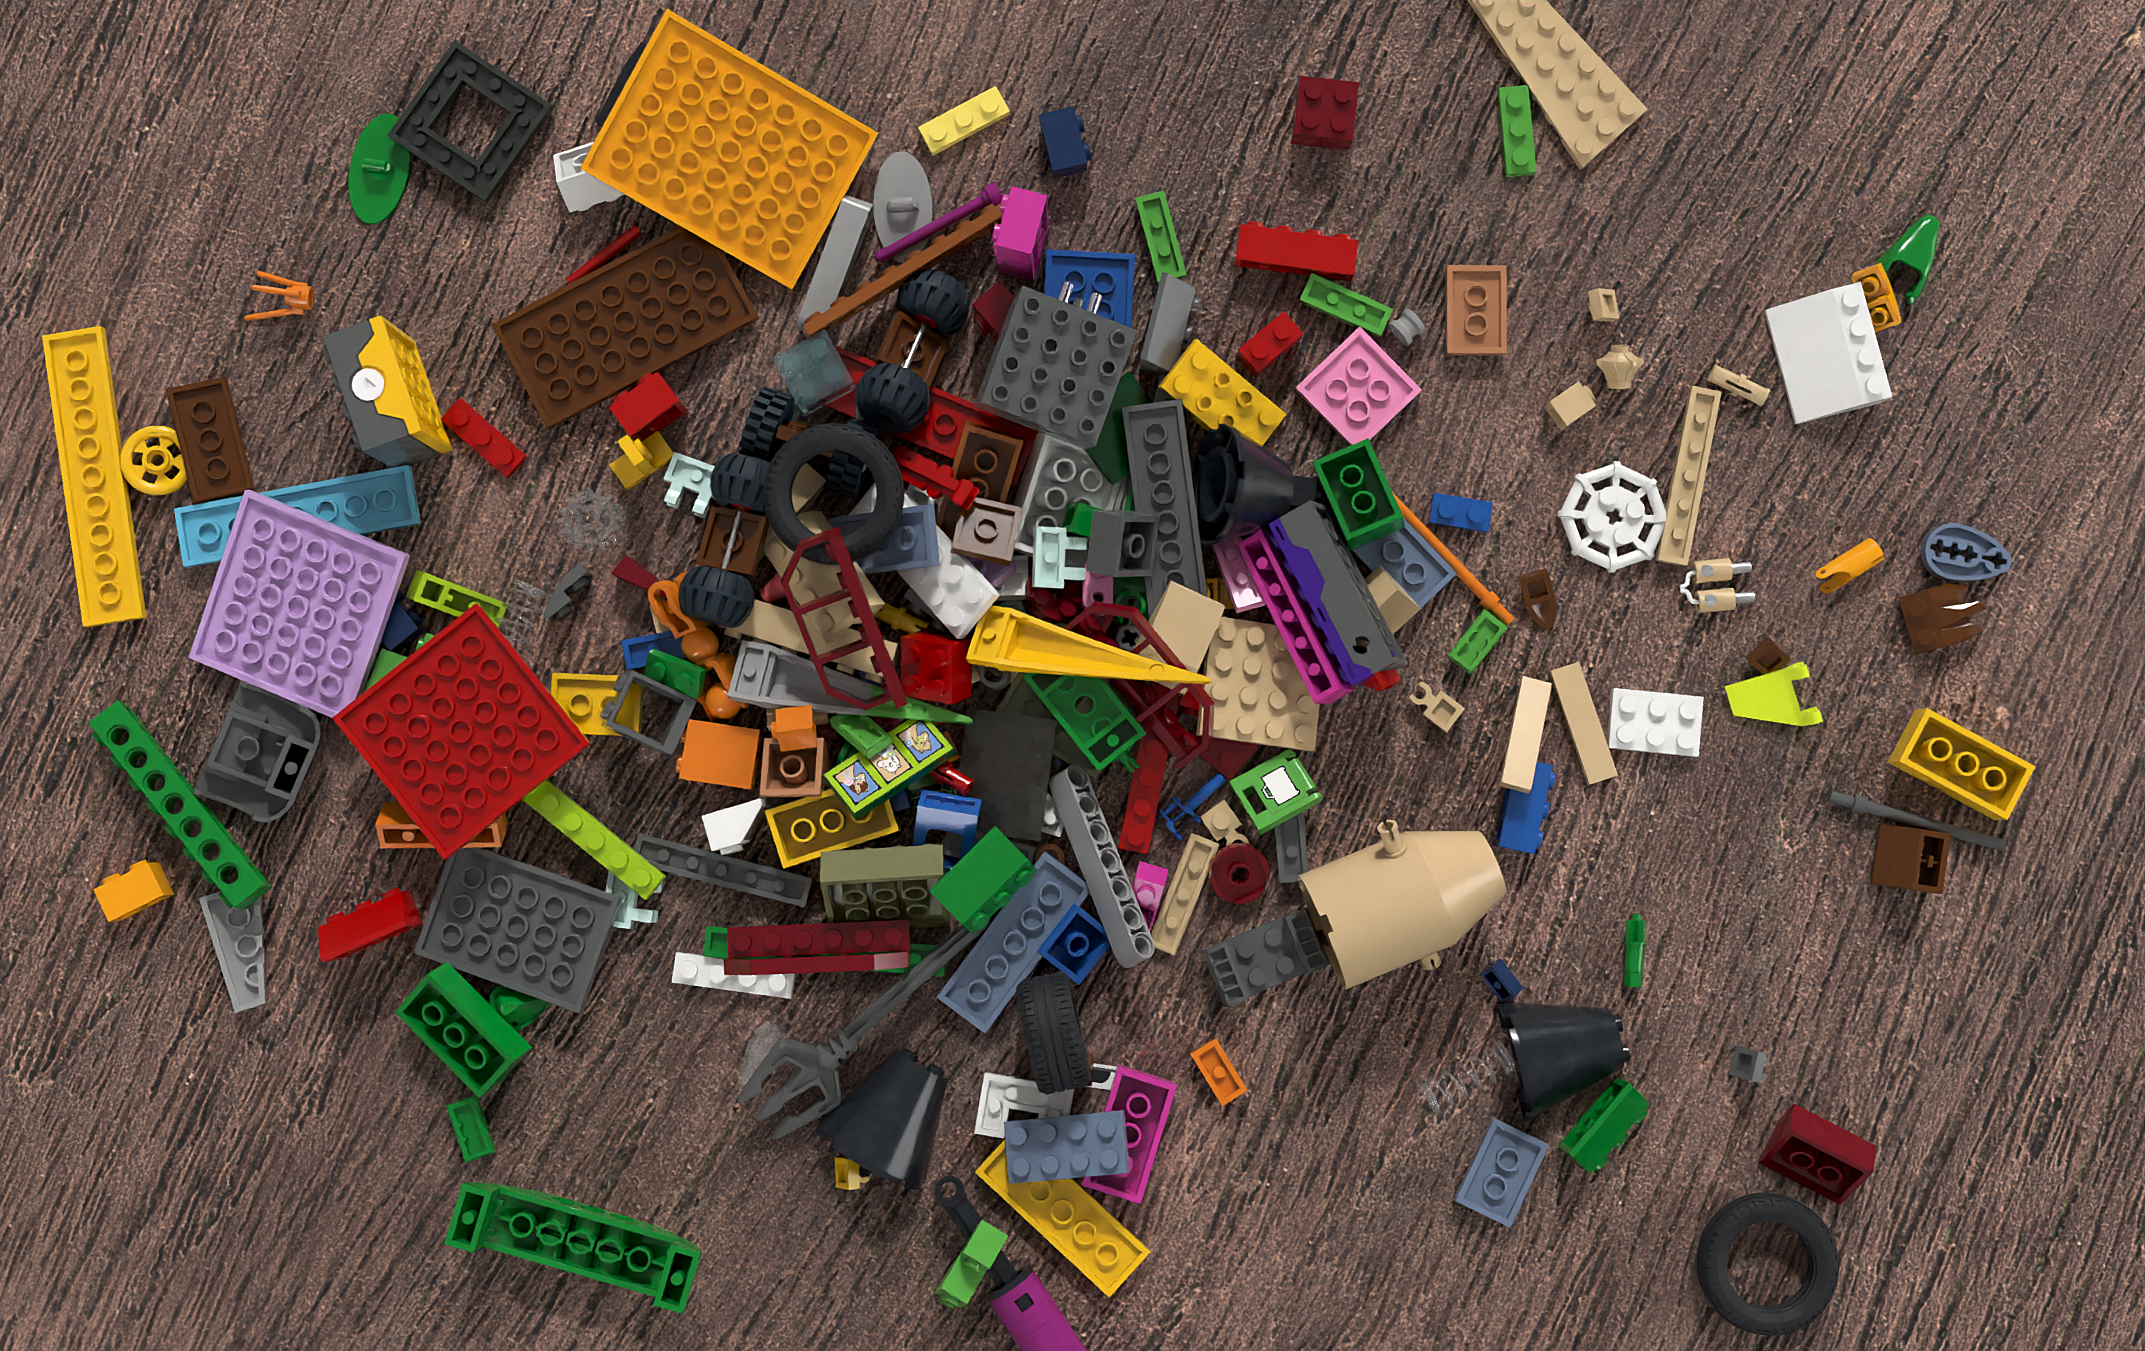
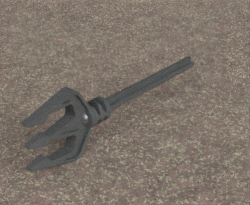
(818, 1063)

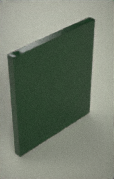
(1111, 448)

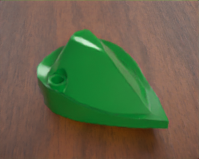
(517, 1006)

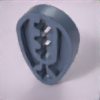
(1962, 537)

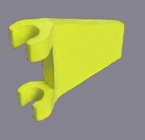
(1772, 697)

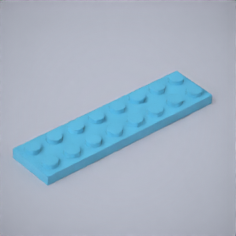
(357, 502)

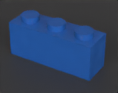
(1523, 813)

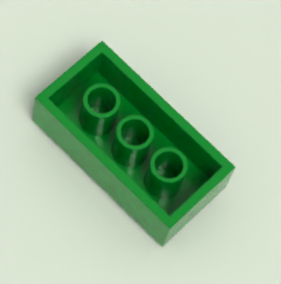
(463, 1029)

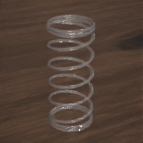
(535, 593)
(1504, 1059)

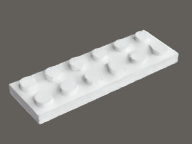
(952, 589)

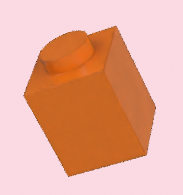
(795, 728)

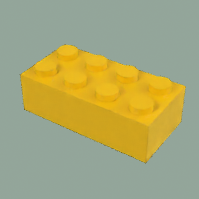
(1961, 764)
(823, 825)

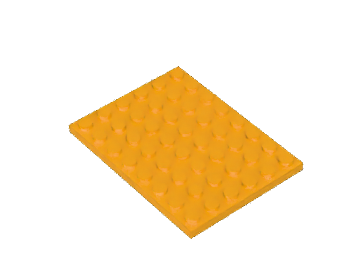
(728, 149)

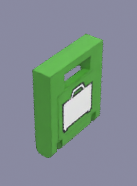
(1280, 786)

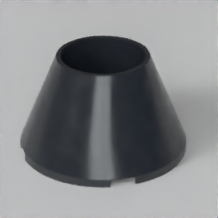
(1237, 486)

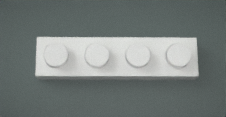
(709, 972)

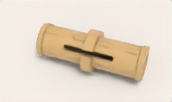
(1721, 376)

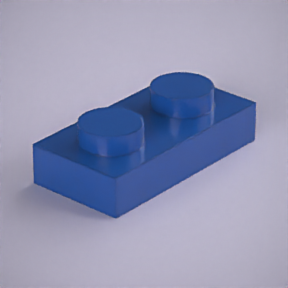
(1460, 512)
(637, 648)

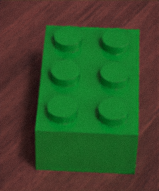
(1358, 494)

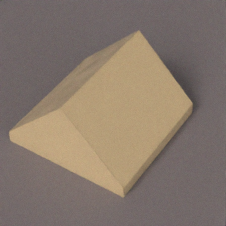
(1391, 599)

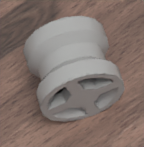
(1406, 327)

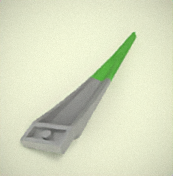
(783, 680)

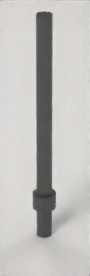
(1860, 804)

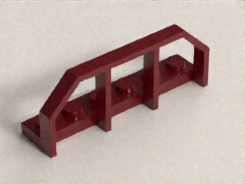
(860, 608)
(1143, 696)
(818, 939)

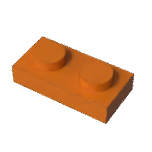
(1218, 1071)

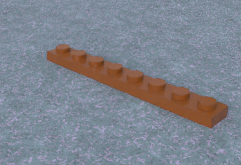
(893, 276)

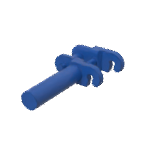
(1191, 804)

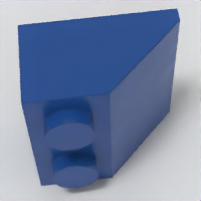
(1075, 944)

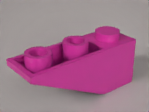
(1148, 889)

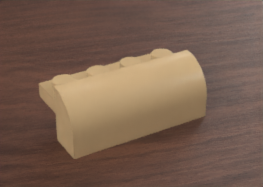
(816, 580)

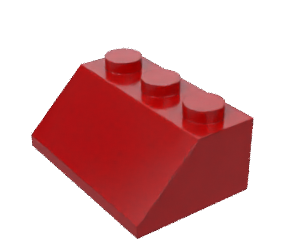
(367, 925)

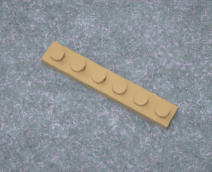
(1688, 475)

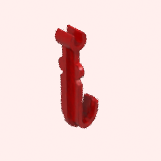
(934, 479)

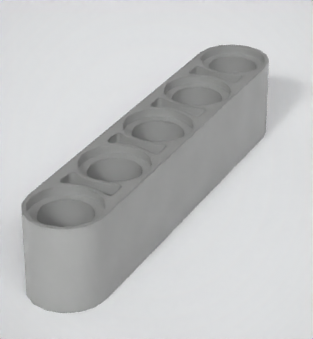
(837, 257)

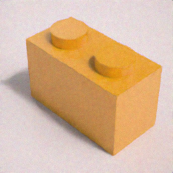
(133, 891)

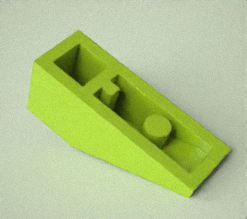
(451, 597)

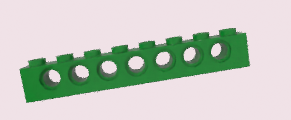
(107, 730)

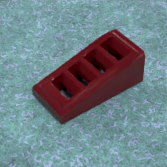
(636, 574)

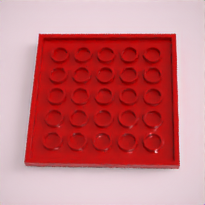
(461, 731)

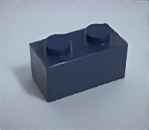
(901, 801)
(1501, 981)

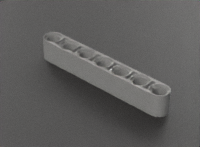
(1101, 866)

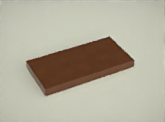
(210, 440)

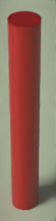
(606, 254)

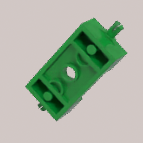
(1103, 733)

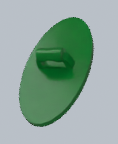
(378, 171)

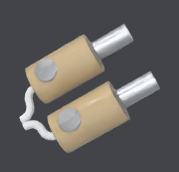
(1714, 571)

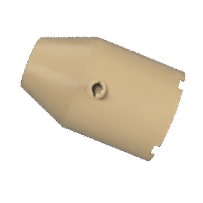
(1401, 899)

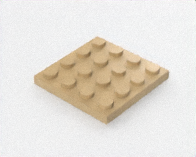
(1257, 688)

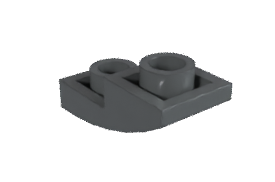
(561, 601)

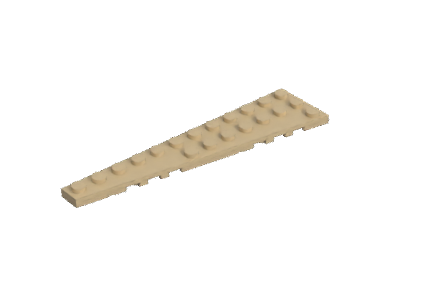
(1562, 74)

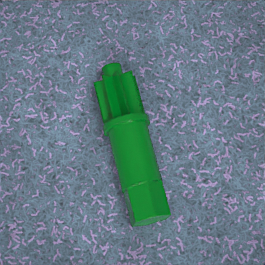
(1634, 950)

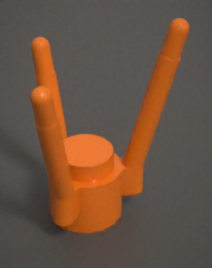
(297, 295)

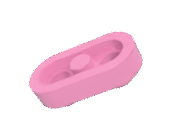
(1096, 585)

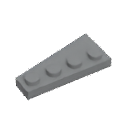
(239, 948)

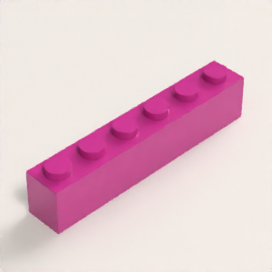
(1293, 619)

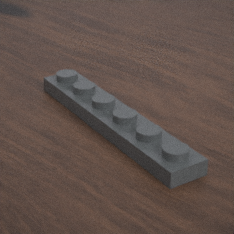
(725, 870)

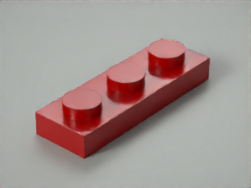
(484, 438)

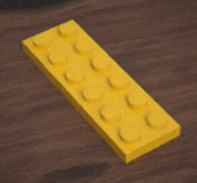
(1070, 1222)

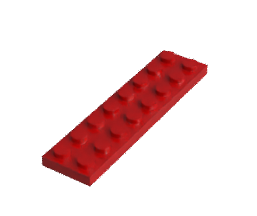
(944, 421)

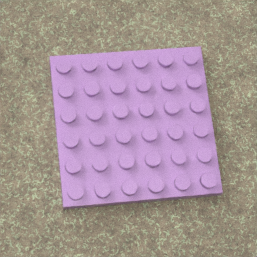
(298, 605)

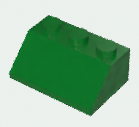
(983, 880)
(1604, 1125)

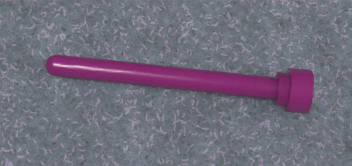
(988, 196)

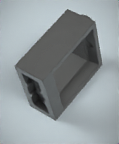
(675, 725)

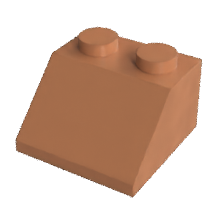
(794, 771)

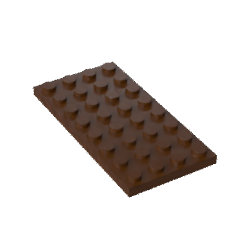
(623, 323)

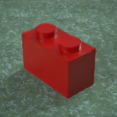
(1269, 344)

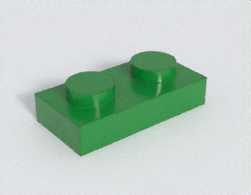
(675, 673)

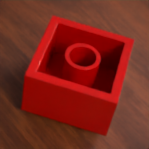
(647, 407)
(936, 667)

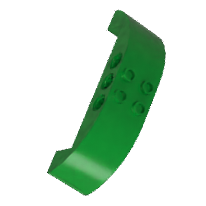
(576, 1240)

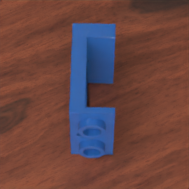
(947, 814)

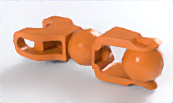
(698, 646)

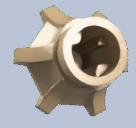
(1619, 366)

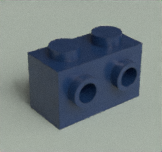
(1063, 142)

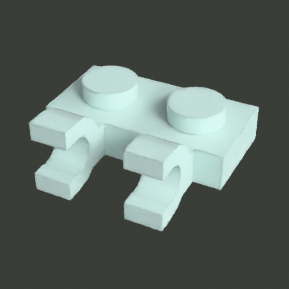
(690, 475)
(1049, 557)
(628, 912)

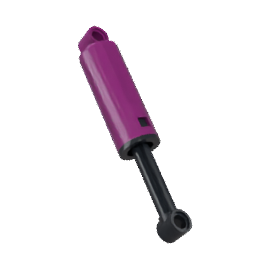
(1018, 1294)

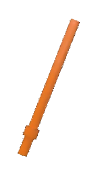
(1488, 599)

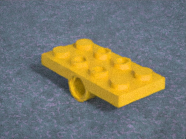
(1220, 395)

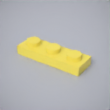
(964, 120)

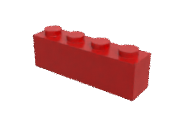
(1296, 251)

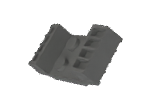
(1265, 957)

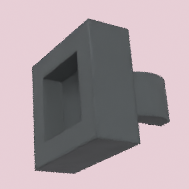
(1748, 1064)

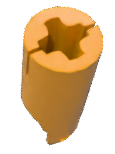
(1850, 565)

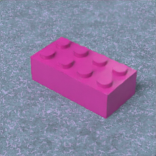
(1021, 233)
(1146, 1107)

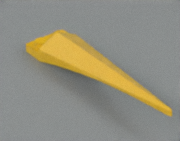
(1029, 645)

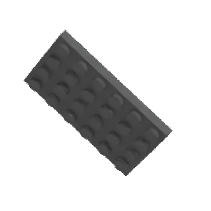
(519, 926)

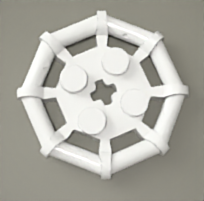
(1610, 499)

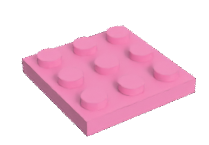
(1358, 388)

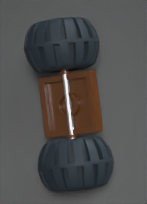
(897, 388)
(729, 545)

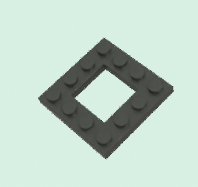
(455, 69)

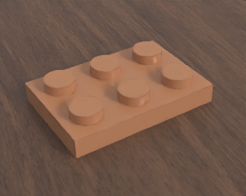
(1476, 310)

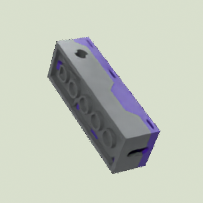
(1338, 597)

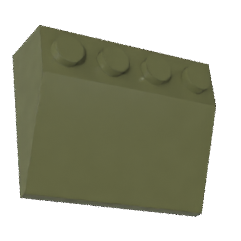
(884, 885)

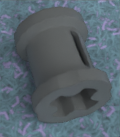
(1120, 636)

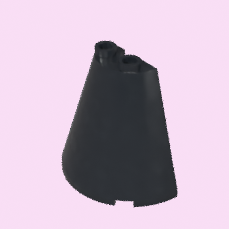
(1560, 1050)
(890, 1119)

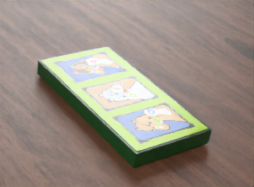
(867, 783)

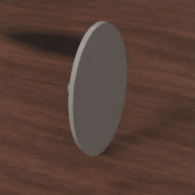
(901, 201)

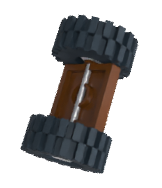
(771, 425)

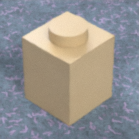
(1571, 405)

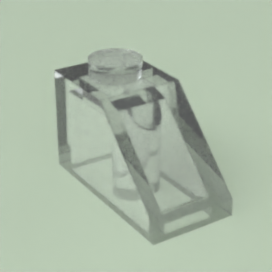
(758, 1048)

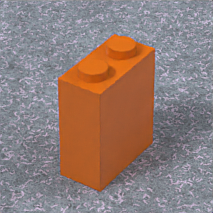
(720, 754)

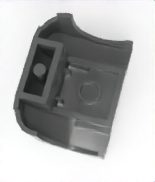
(260, 754)

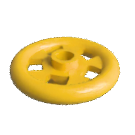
(134, 473)

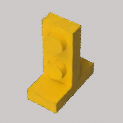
(641, 458)

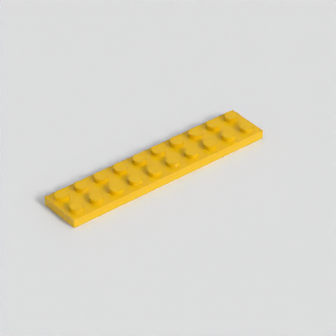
(93, 477)

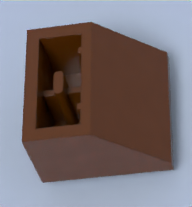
(1910, 859)

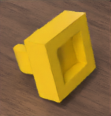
(848, 1174)

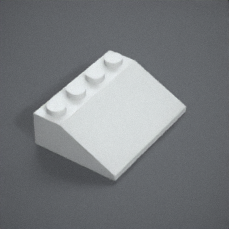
(1828, 353)
(1052, 479)

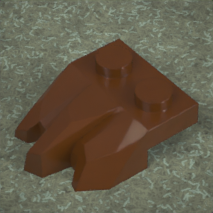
(1940, 617)

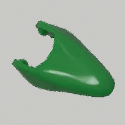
(1916, 250)

